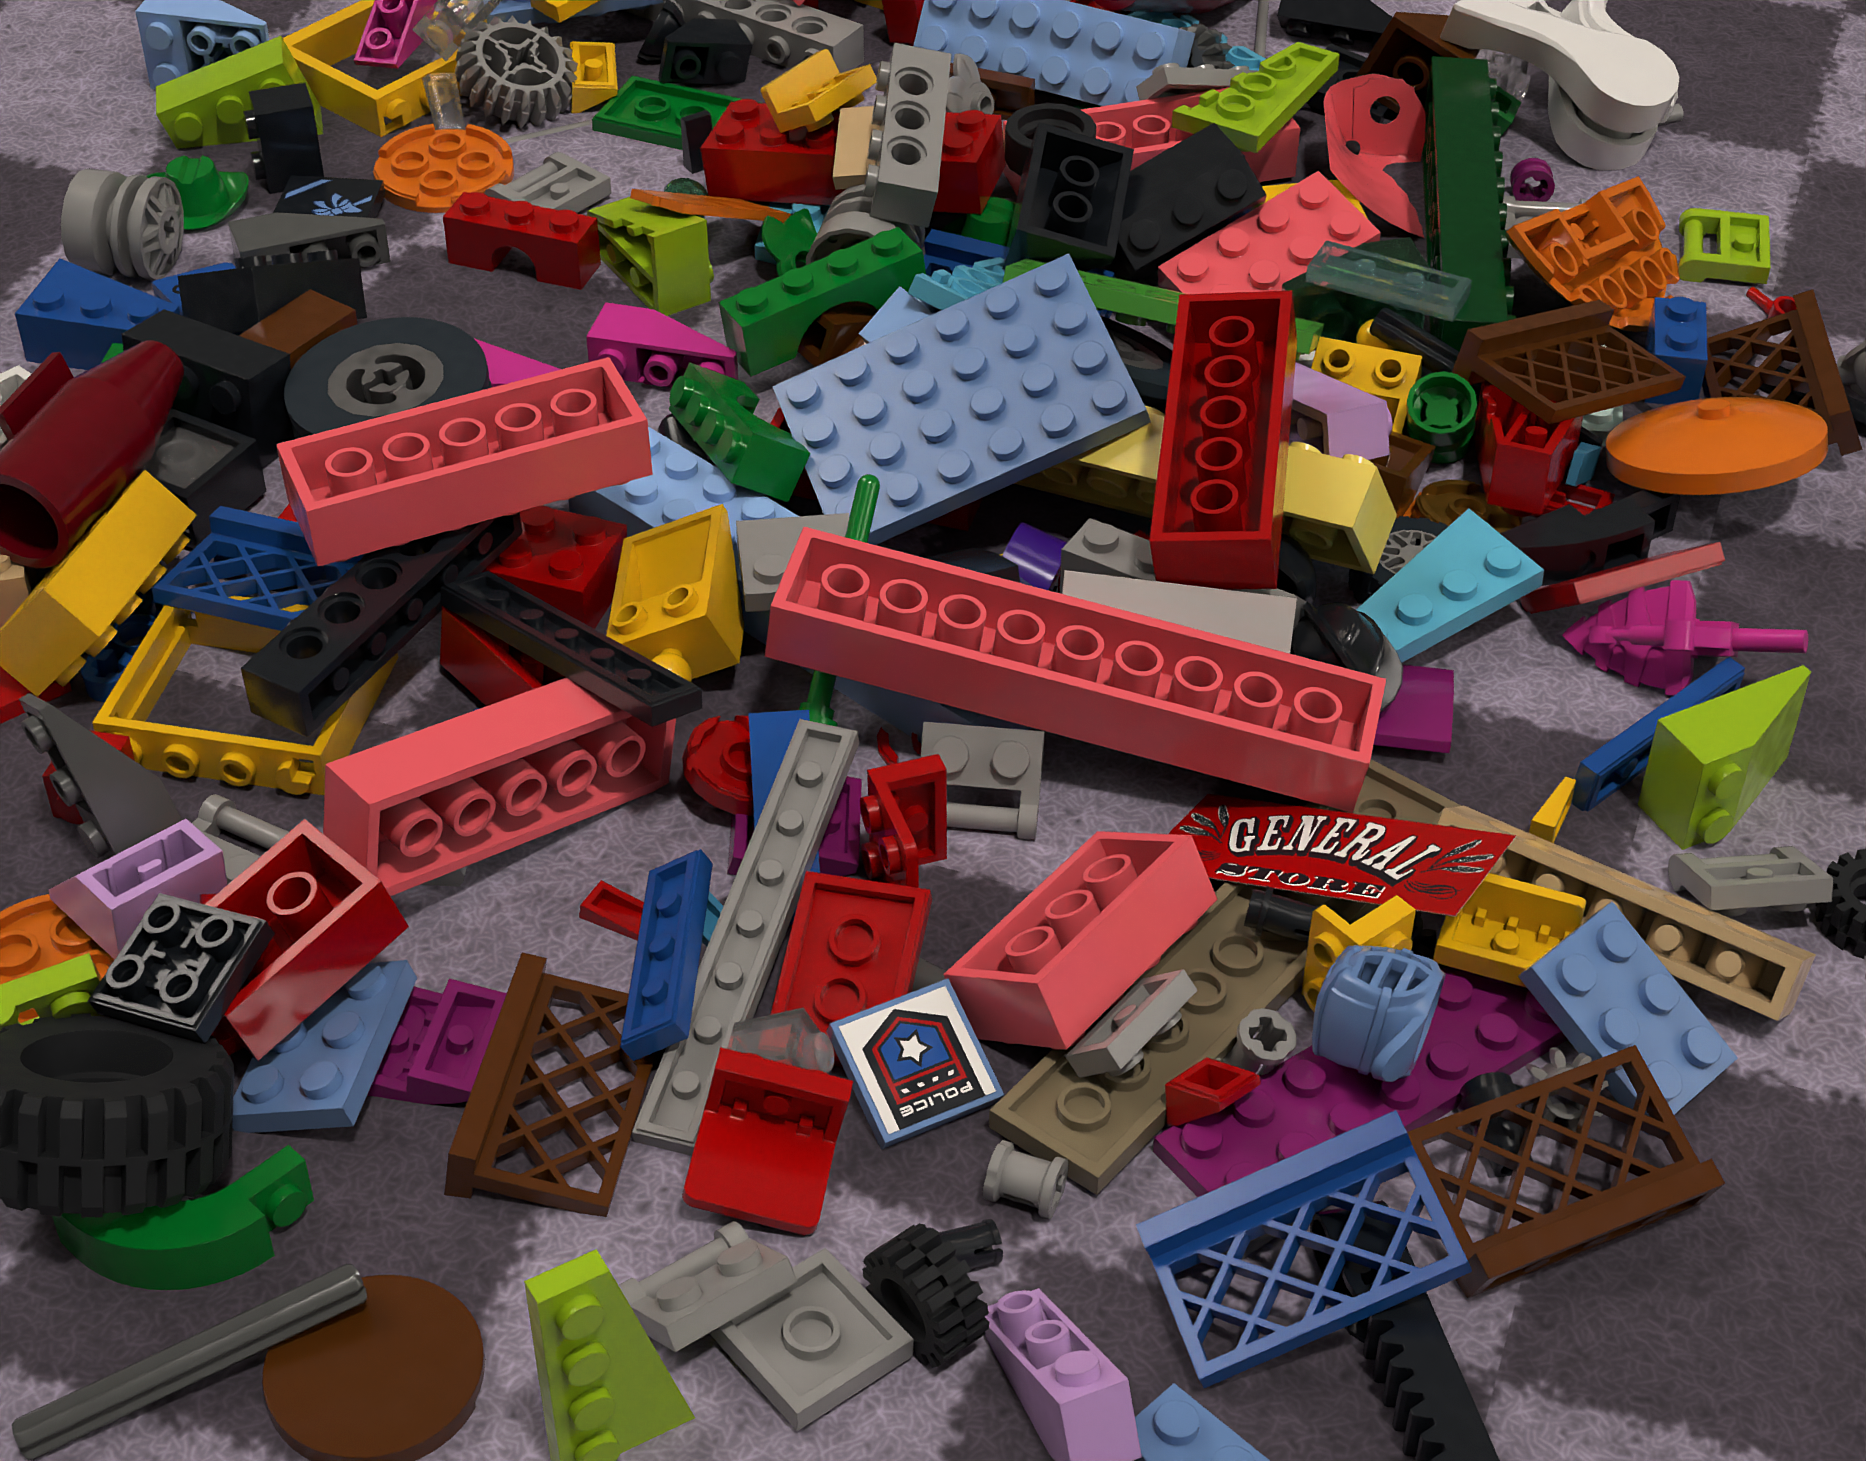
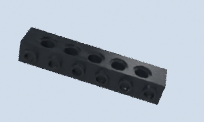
(364, 623)

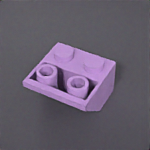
(117, 892)

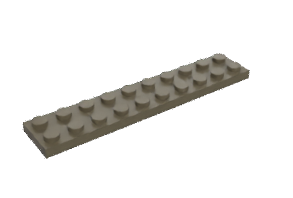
(1108, 1119)

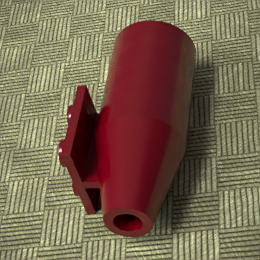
(78, 446)

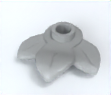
(966, 88)

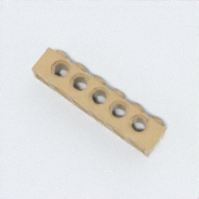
(1683, 935)

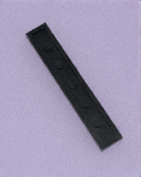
(572, 648)

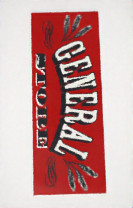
(1341, 853)

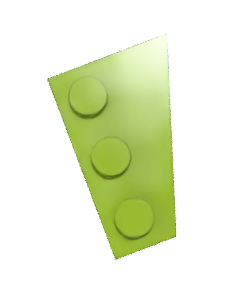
(210, 101)
(656, 253)

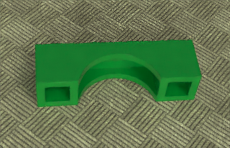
(771, 318)
(743, 446)

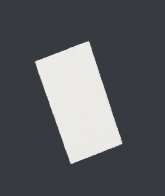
(1228, 613)

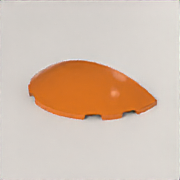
(1602, 252)

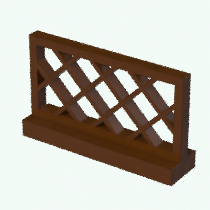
(1564, 360)
(1814, 360)
(501, 1087)
(1598, 1214)

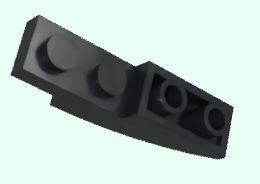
(1610, 536)

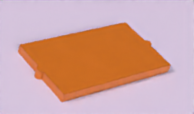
(708, 205)

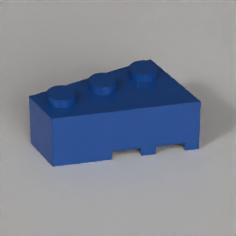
(81, 315)

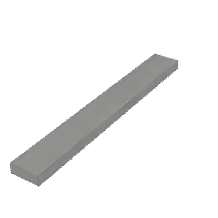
(749, 929)

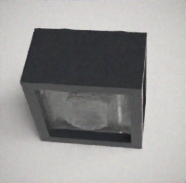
(206, 469)

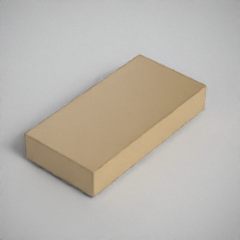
(853, 146)

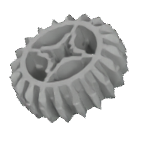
(516, 72)

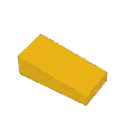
(1553, 812)

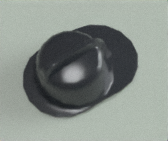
(1349, 640)

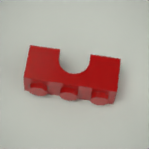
(558, 242)

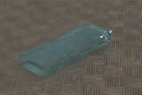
(1389, 280)

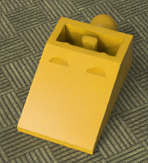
(1371, 368)
(680, 595)

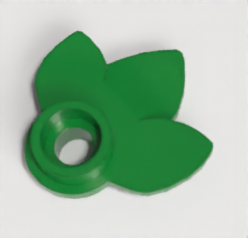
(789, 240)

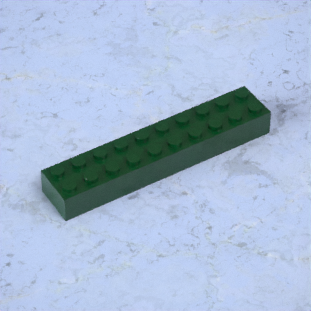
(1466, 193)

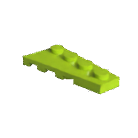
(1261, 100)
(596, 1365)

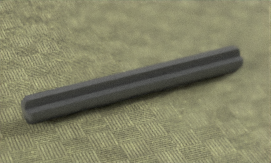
(188, 1362)

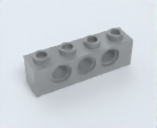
(909, 135)

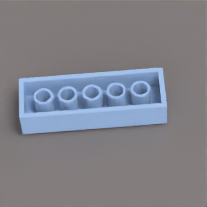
(1056, 42)

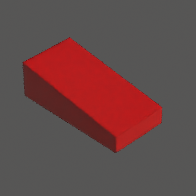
(613, 910)

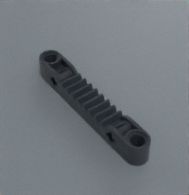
(1409, 1355)

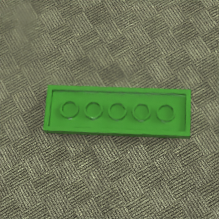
(1143, 303)

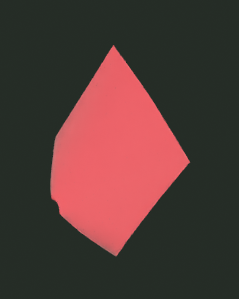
(1400, 141)

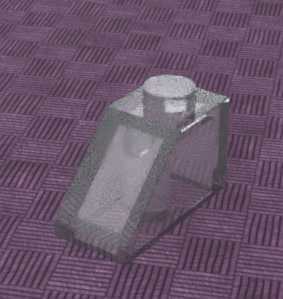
(452, 22)

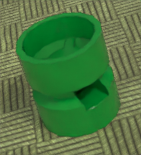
(1443, 415)

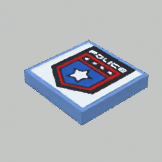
(914, 1063)

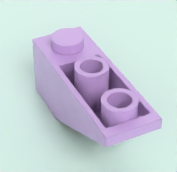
(1063, 1380)

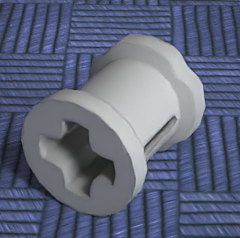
(1269, 1047)
(1025, 1179)

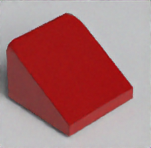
(1206, 1090)

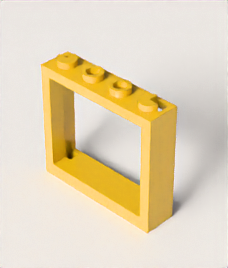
(338, 38)
(215, 754)

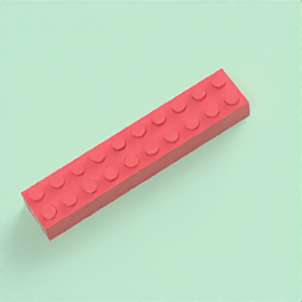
(1076, 668)

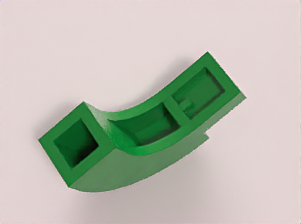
(197, 1238)

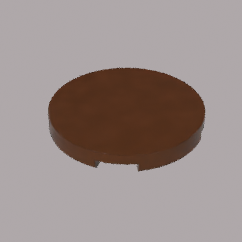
(378, 1378)

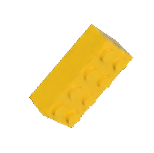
(94, 586)

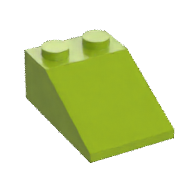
(1719, 757)

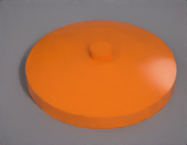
(1717, 446)

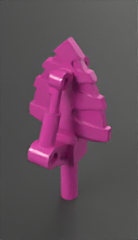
(1657, 636)

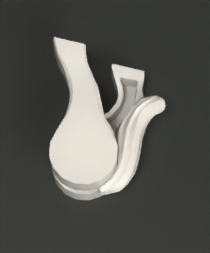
(1602, 81)

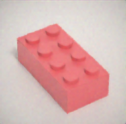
(1269, 242)
(1082, 938)

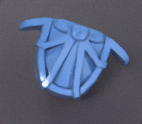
(1376, 1010)

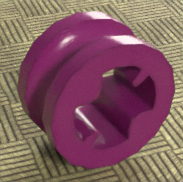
(1540, 171)

